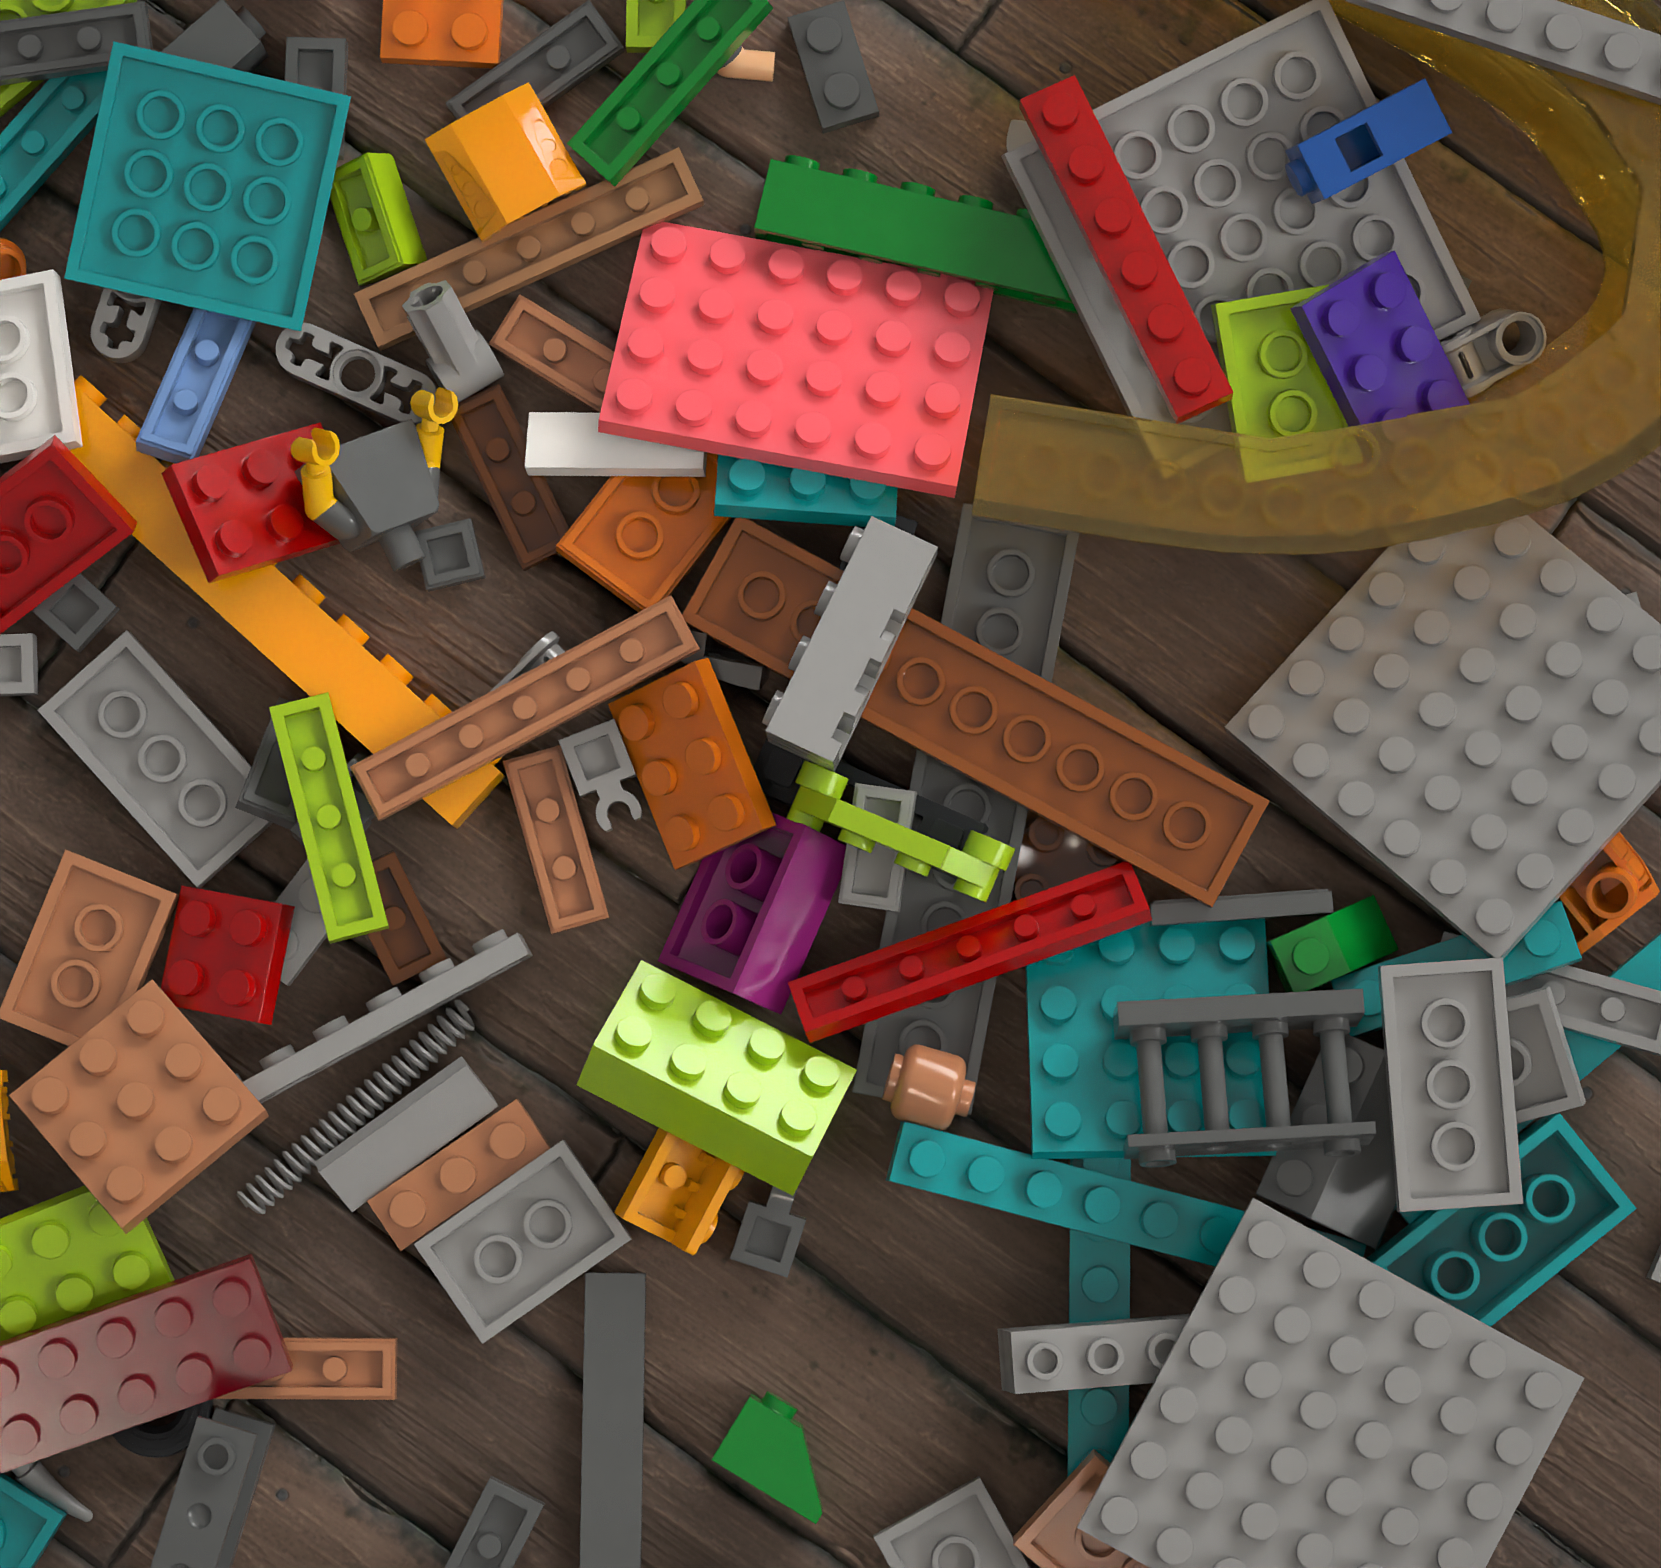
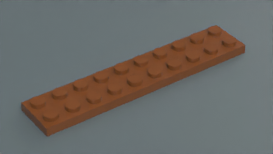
(995, 722)

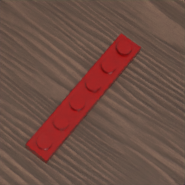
(1126, 249)
(969, 951)

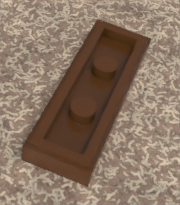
(498, 456)

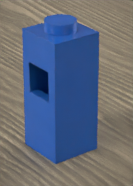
(1366, 142)

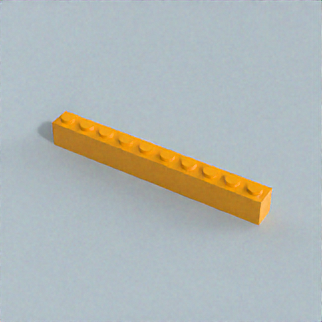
(272, 611)

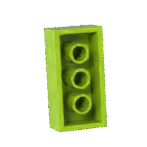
(716, 1077)

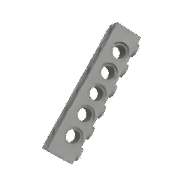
(1086, 1353)

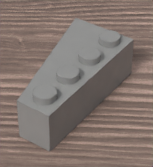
(850, 643)

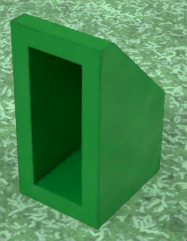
(1331, 946)
(772, 1454)

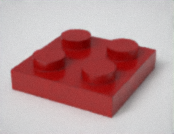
(227, 954)

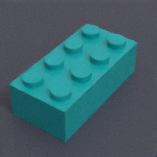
(1501, 1254)

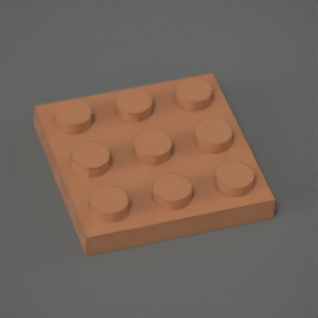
(139, 1106)

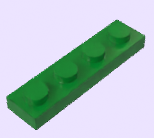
(665, 83)

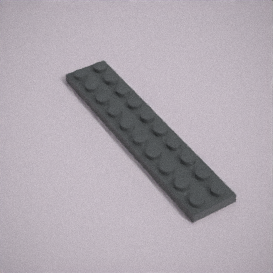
(1012, 598)

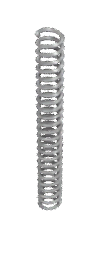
(359, 1110)

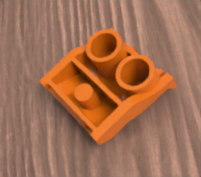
(1607, 892)

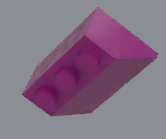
(756, 912)

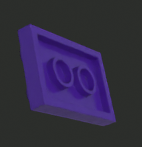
(1377, 345)

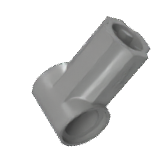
(456, 352)

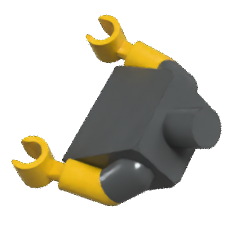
(378, 482)

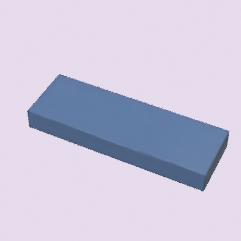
(194, 386)

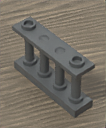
(1269, 1019)
(214, 1491)

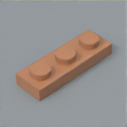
(459, 1174)

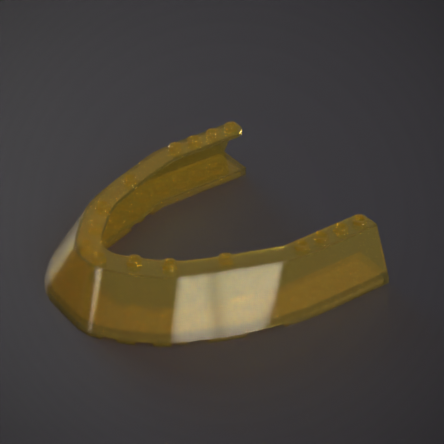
(1512, 451)

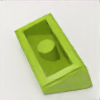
(375, 218)

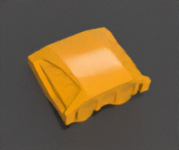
(504, 161)

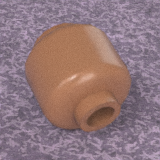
(928, 1087)

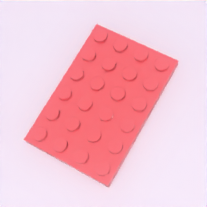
(797, 358)

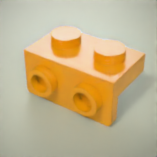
(678, 1192)

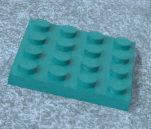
(207, 186)
(1088, 1082)

